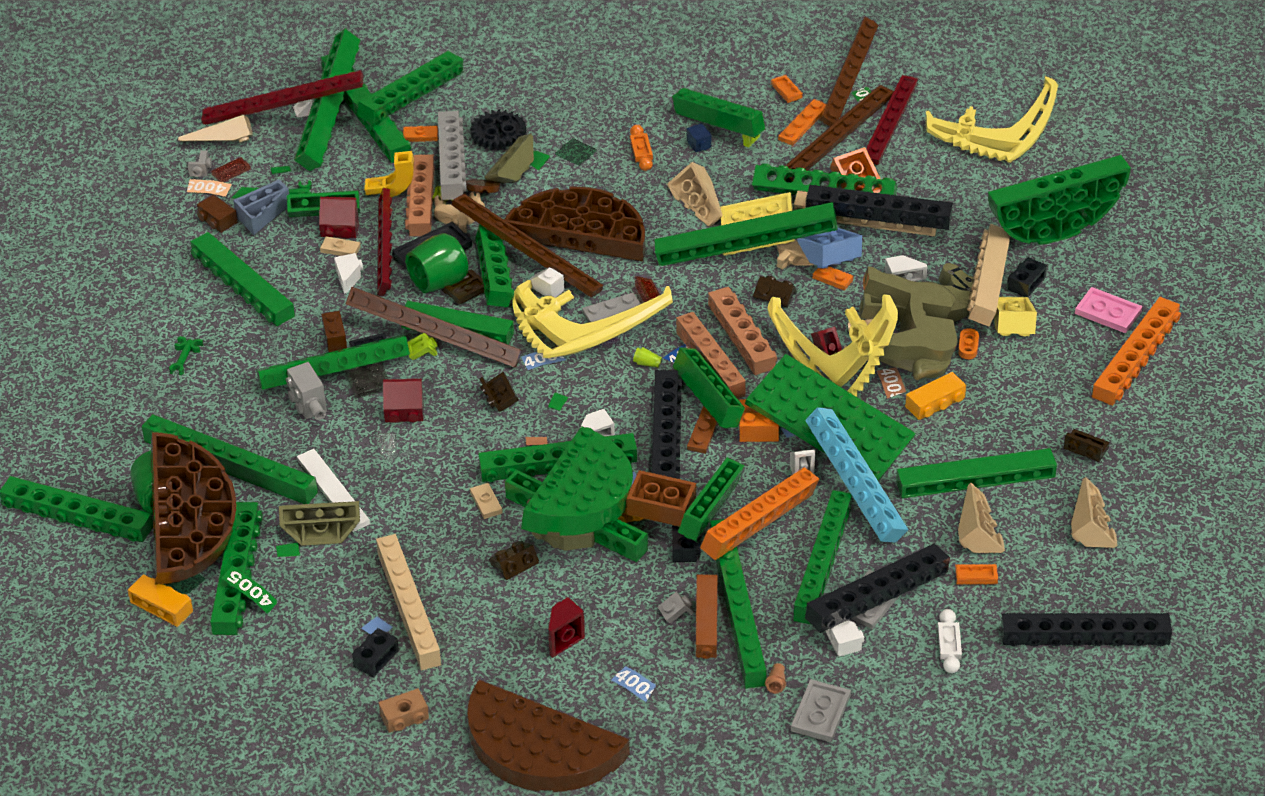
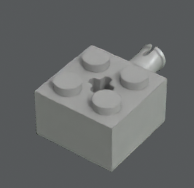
(306, 391)

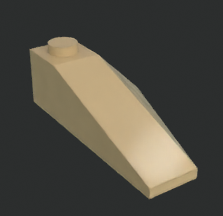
(231, 130)
(697, 192)
(1091, 520)
(977, 525)

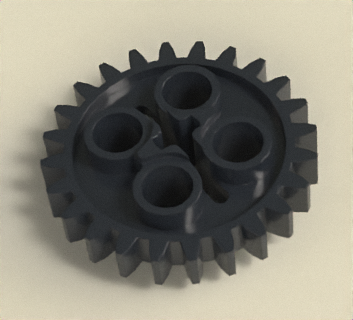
(486, 131)

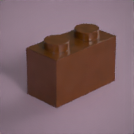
(216, 213)
(334, 331)

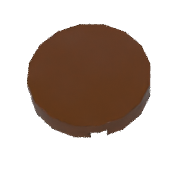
(480, 185)

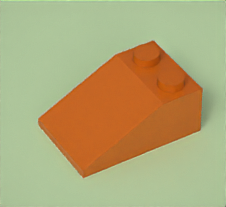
(857, 163)
(756, 427)

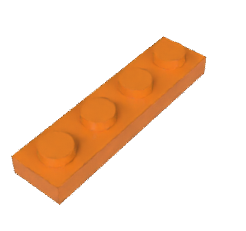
(802, 122)

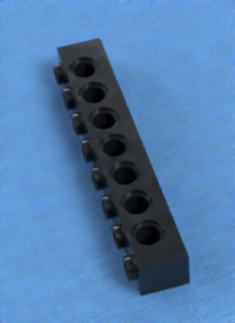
(883, 207)
(666, 423)
(877, 588)
(1086, 629)

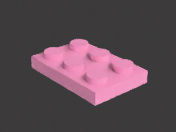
(1108, 310)

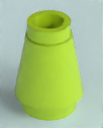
(646, 358)

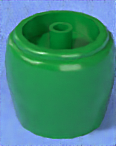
(437, 263)
(142, 481)

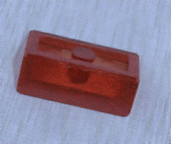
(646, 288)

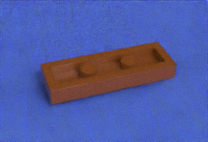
(702, 432)

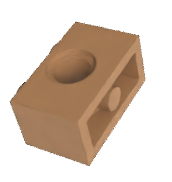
(403, 710)

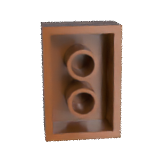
(660, 498)

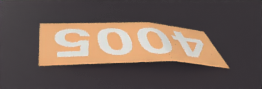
(208, 186)

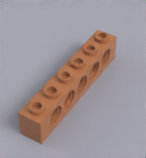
(421, 195)
(742, 330)
(697, 337)

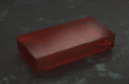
(231, 169)

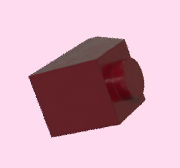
(827, 340)

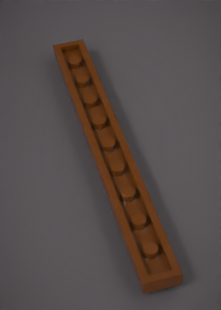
(849, 72)
(840, 129)
(527, 245)
(434, 327)

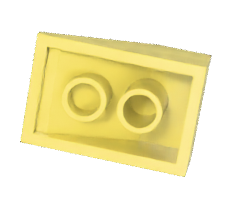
(1015, 316)

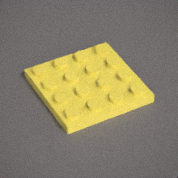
(756, 209)

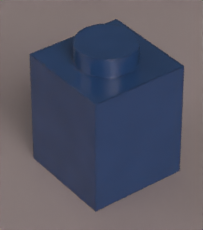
(699, 137)

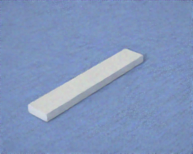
(328, 482)

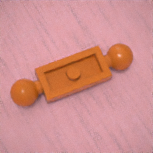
(641, 147)

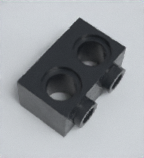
(1027, 277)
(683, 548)
(375, 652)

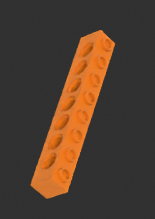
(1136, 351)
(759, 513)

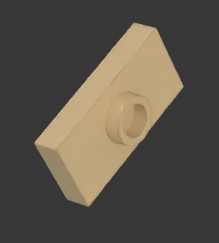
(339, 246)
(486, 500)

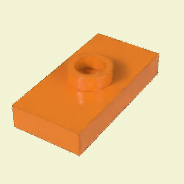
(786, 88)
(421, 133)
(976, 574)

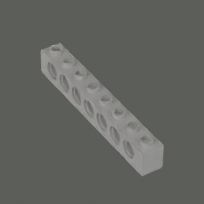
(451, 154)

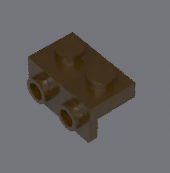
(769, 287)
(499, 392)
(1086, 445)
(515, 559)

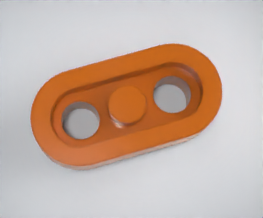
(968, 343)

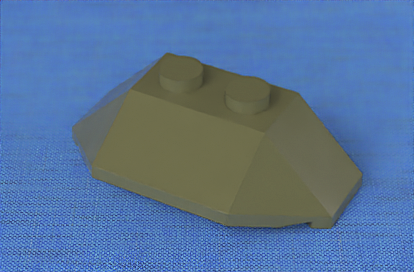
(513, 161)
(320, 522)
(567, 542)

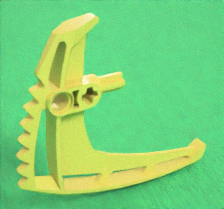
(997, 143)
(571, 336)
(841, 367)

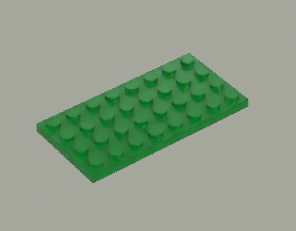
(795, 391)

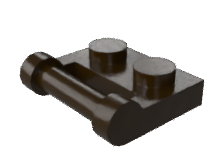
(466, 289)

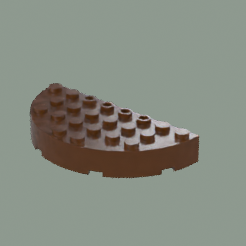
(582, 221)
(190, 508)
(538, 744)

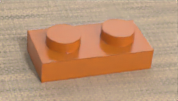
(833, 277)

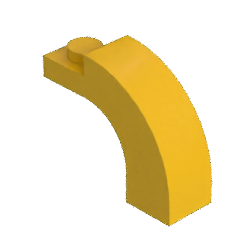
(396, 181)

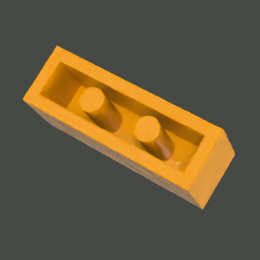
(935, 396)
(160, 600)

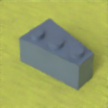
(261, 205)

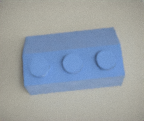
(831, 247)

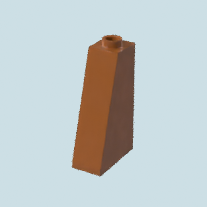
(706, 616)

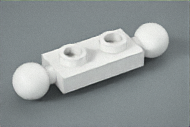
(949, 641)

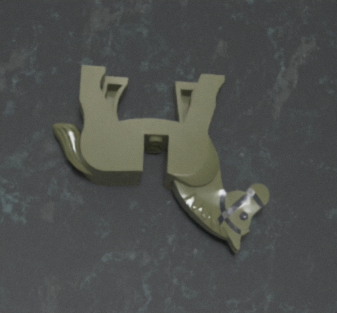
(925, 315)

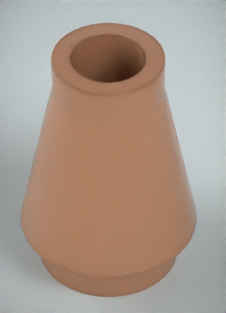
(776, 679)

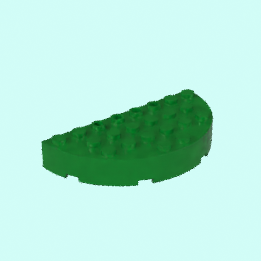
(1061, 202)
(582, 488)

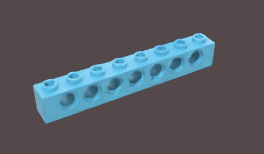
(856, 475)

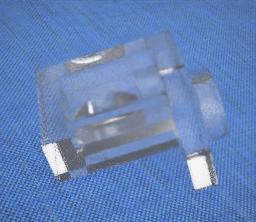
(388, 446)

